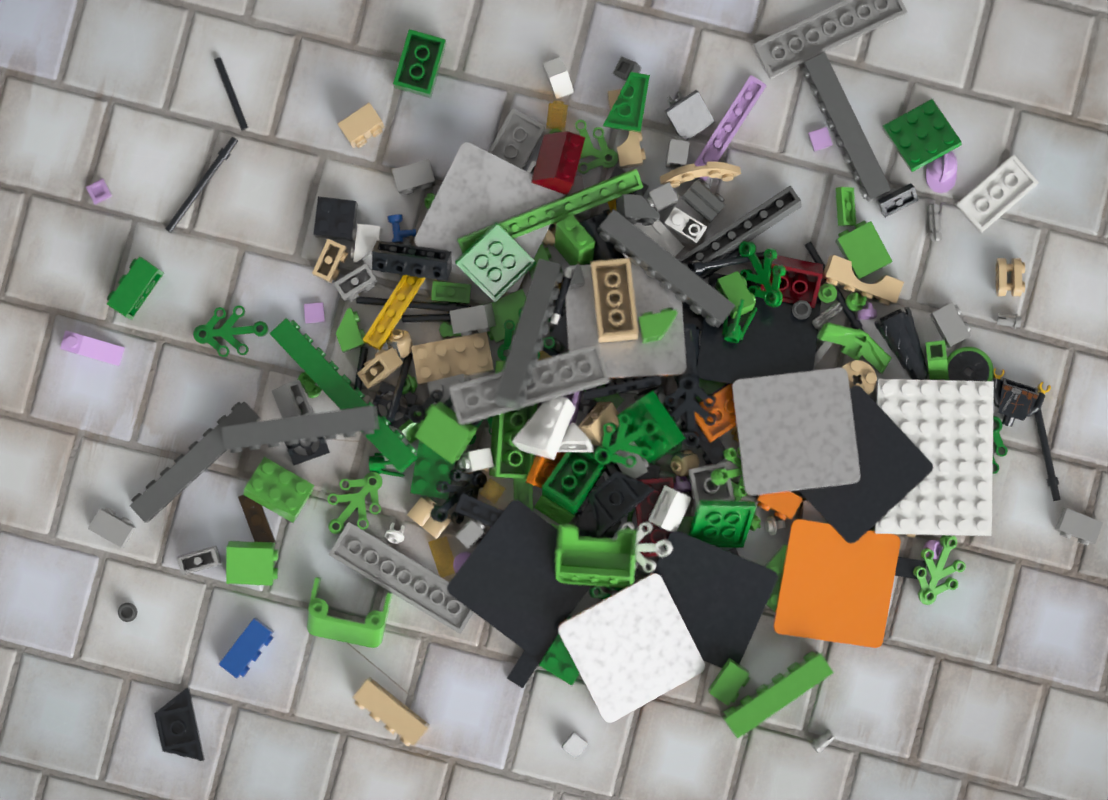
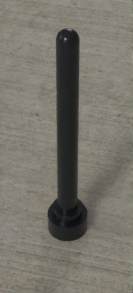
(698, 266)

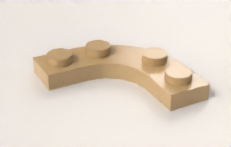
(689, 172)

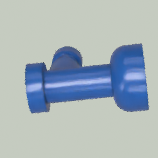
(398, 234)

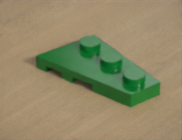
(630, 104)

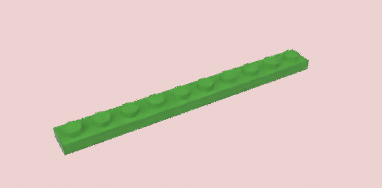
(562, 207)

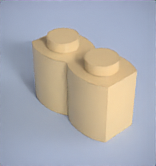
(421, 515)

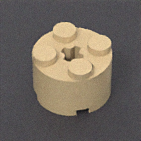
(864, 371)

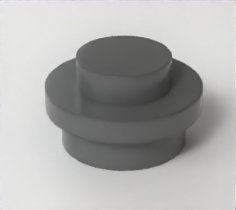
(801, 309)
(127, 612)

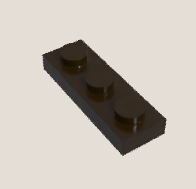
(256, 520)

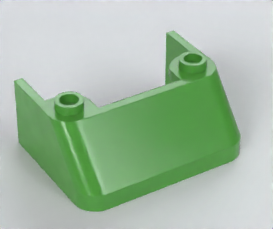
(342, 630)

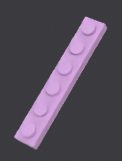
(731, 122)

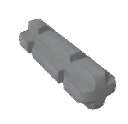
(934, 222)
(827, 315)

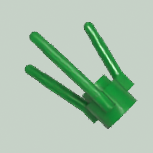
(733, 332)
(378, 462)

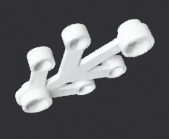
(647, 547)

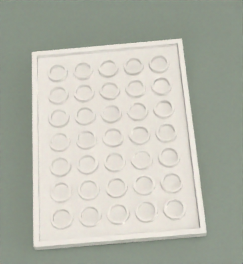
(955, 432)

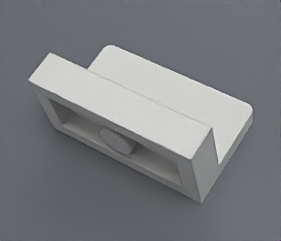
(670, 509)

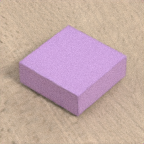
(820, 139)
(99, 191)
(314, 313)

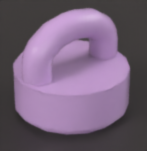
(867, 314)
(682, 486)
(935, 546)

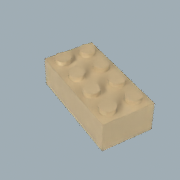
(614, 300)
(452, 357)
(391, 712)

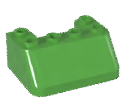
(595, 560)

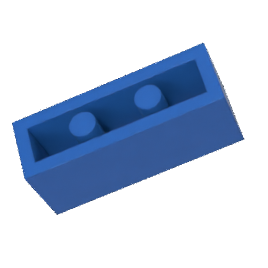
(247, 648)

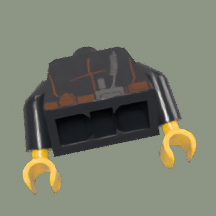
(1016, 399)

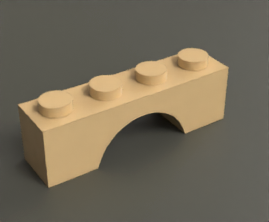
(629, 152)
(840, 271)

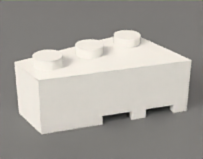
(546, 428)

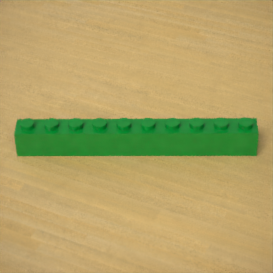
(340, 391)

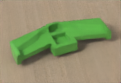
(856, 344)

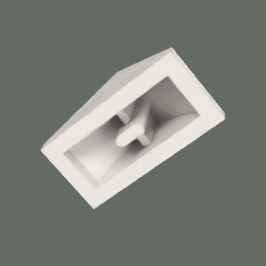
(558, 77)
(575, 441)

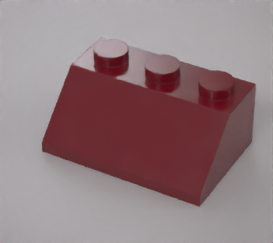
(558, 161)
(800, 280)

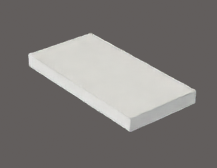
(997, 193)

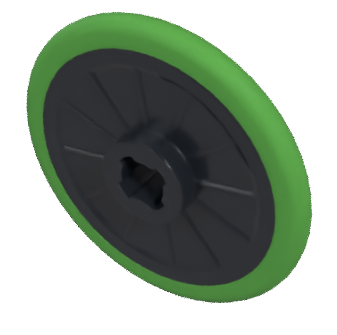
(972, 358)

